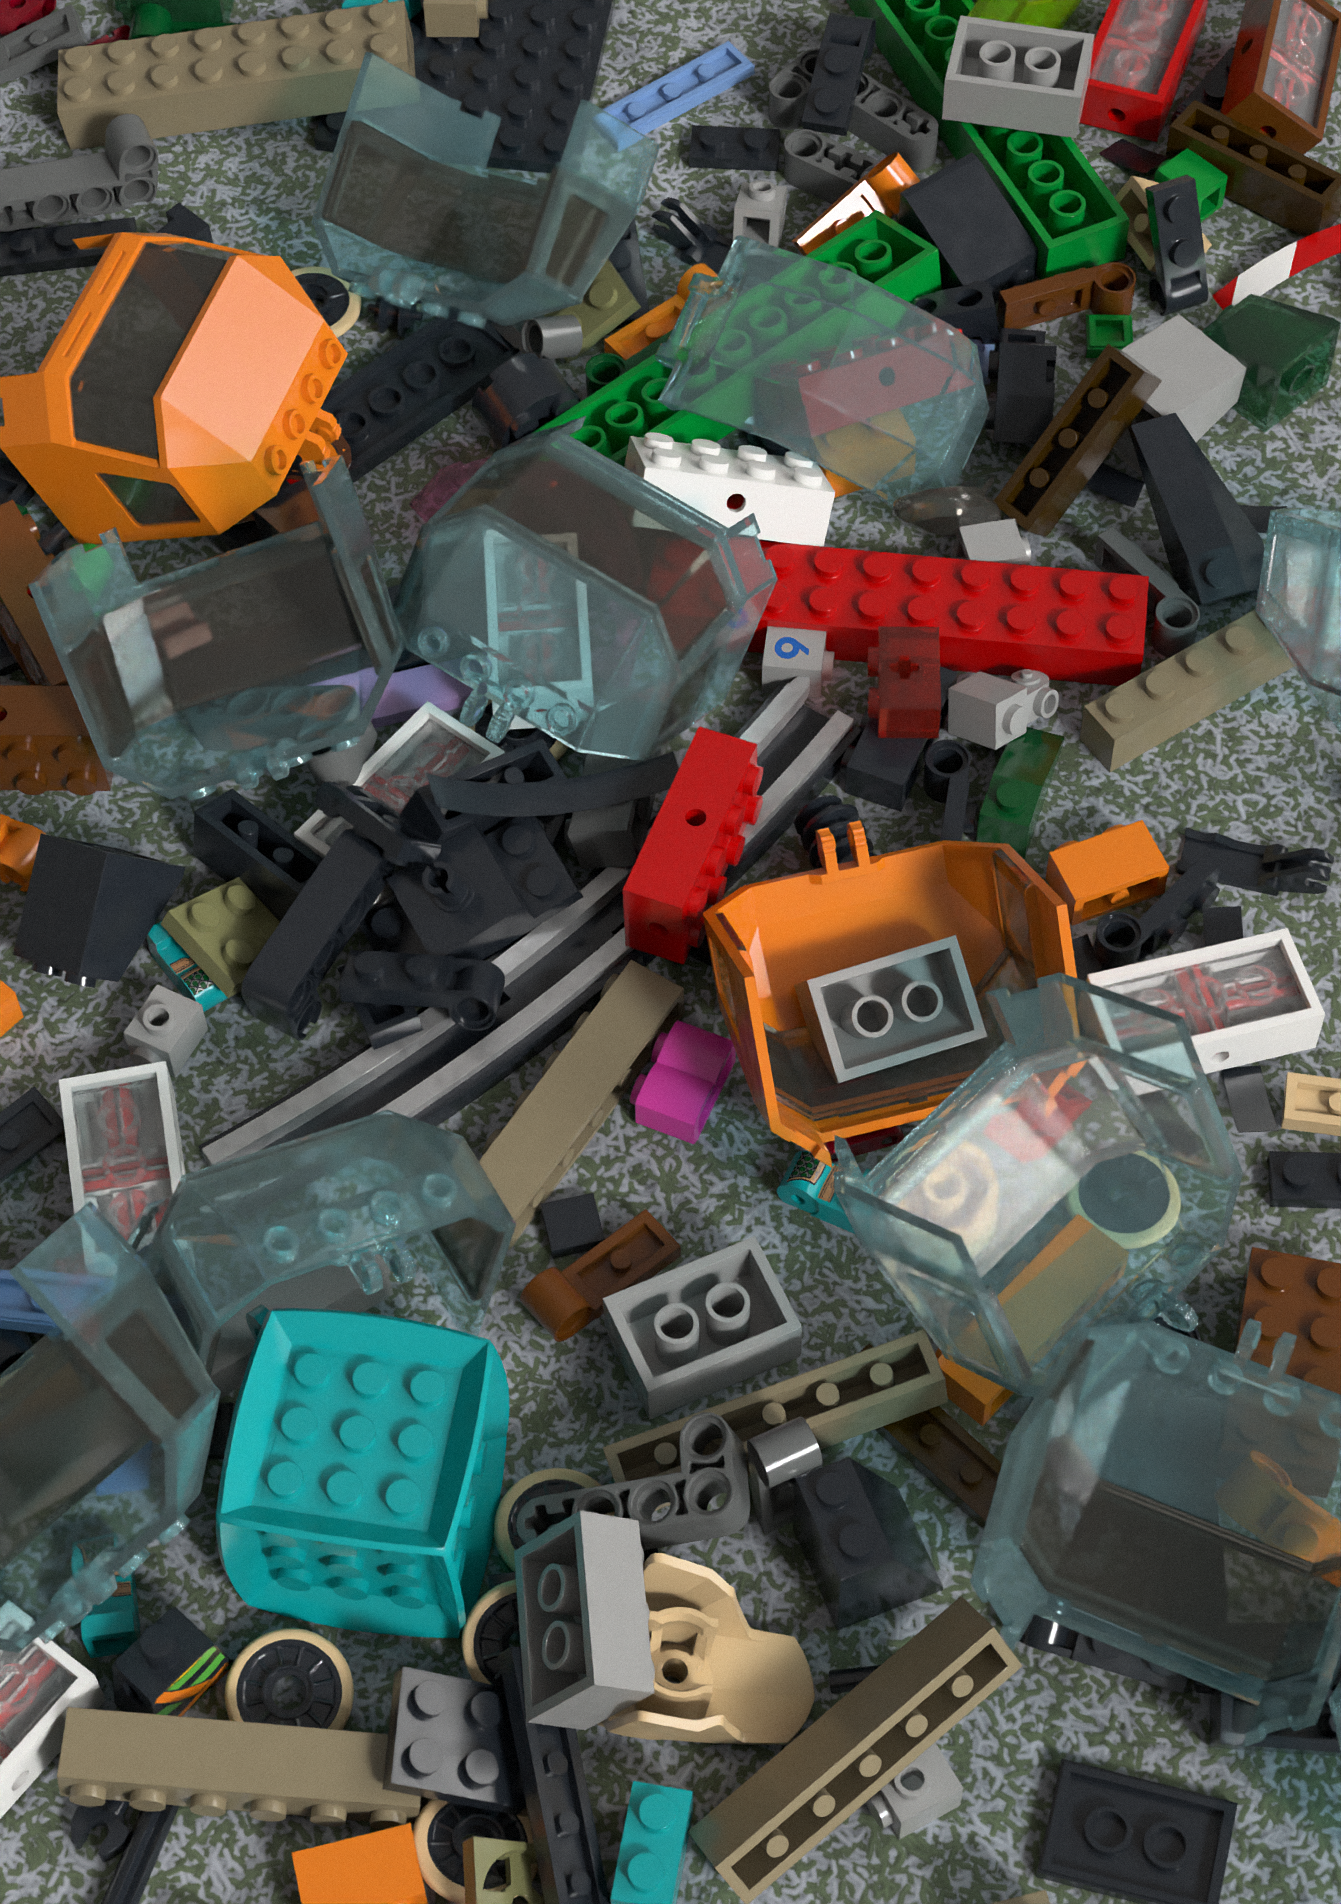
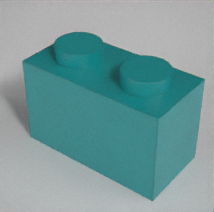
(653, 1845)

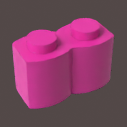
(683, 1081)

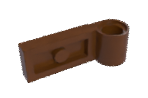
(1102, 288)
(574, 1297)

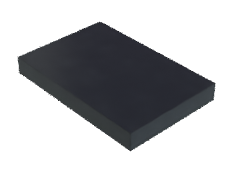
(1135, 1838)

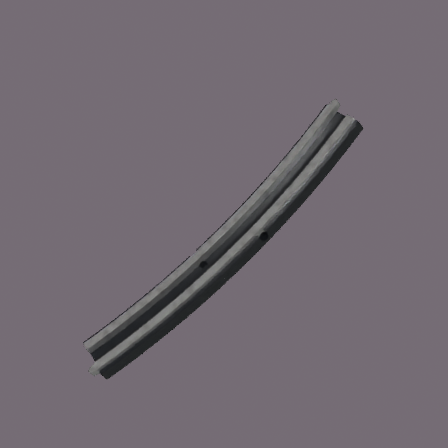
(549, 971)

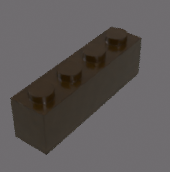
(1260, 170)
(1077, 441)

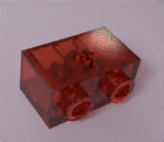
(907, 682)

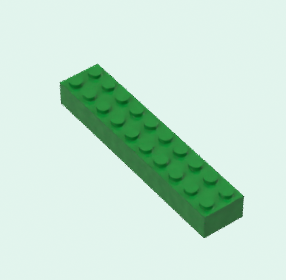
(1038, 174)
(630, 405)

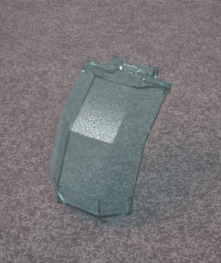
(827, 370)

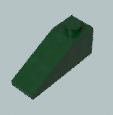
(1019, 789)

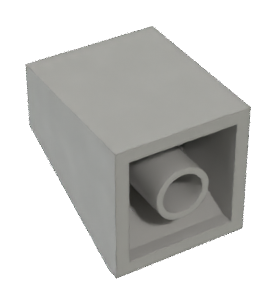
(1196, 378)

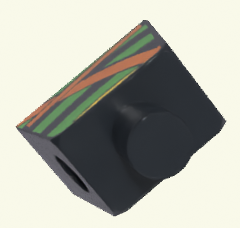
(168, 1668)

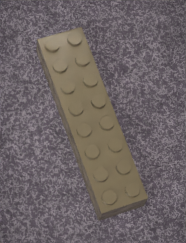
(228, 73)

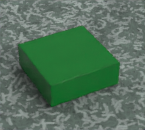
(1106, 330)

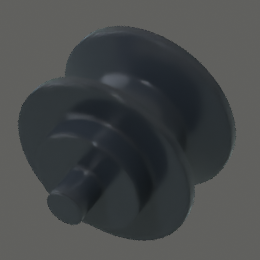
(392, 315)

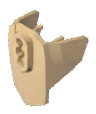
(732, 1678)

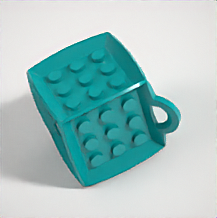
(363, 1471)

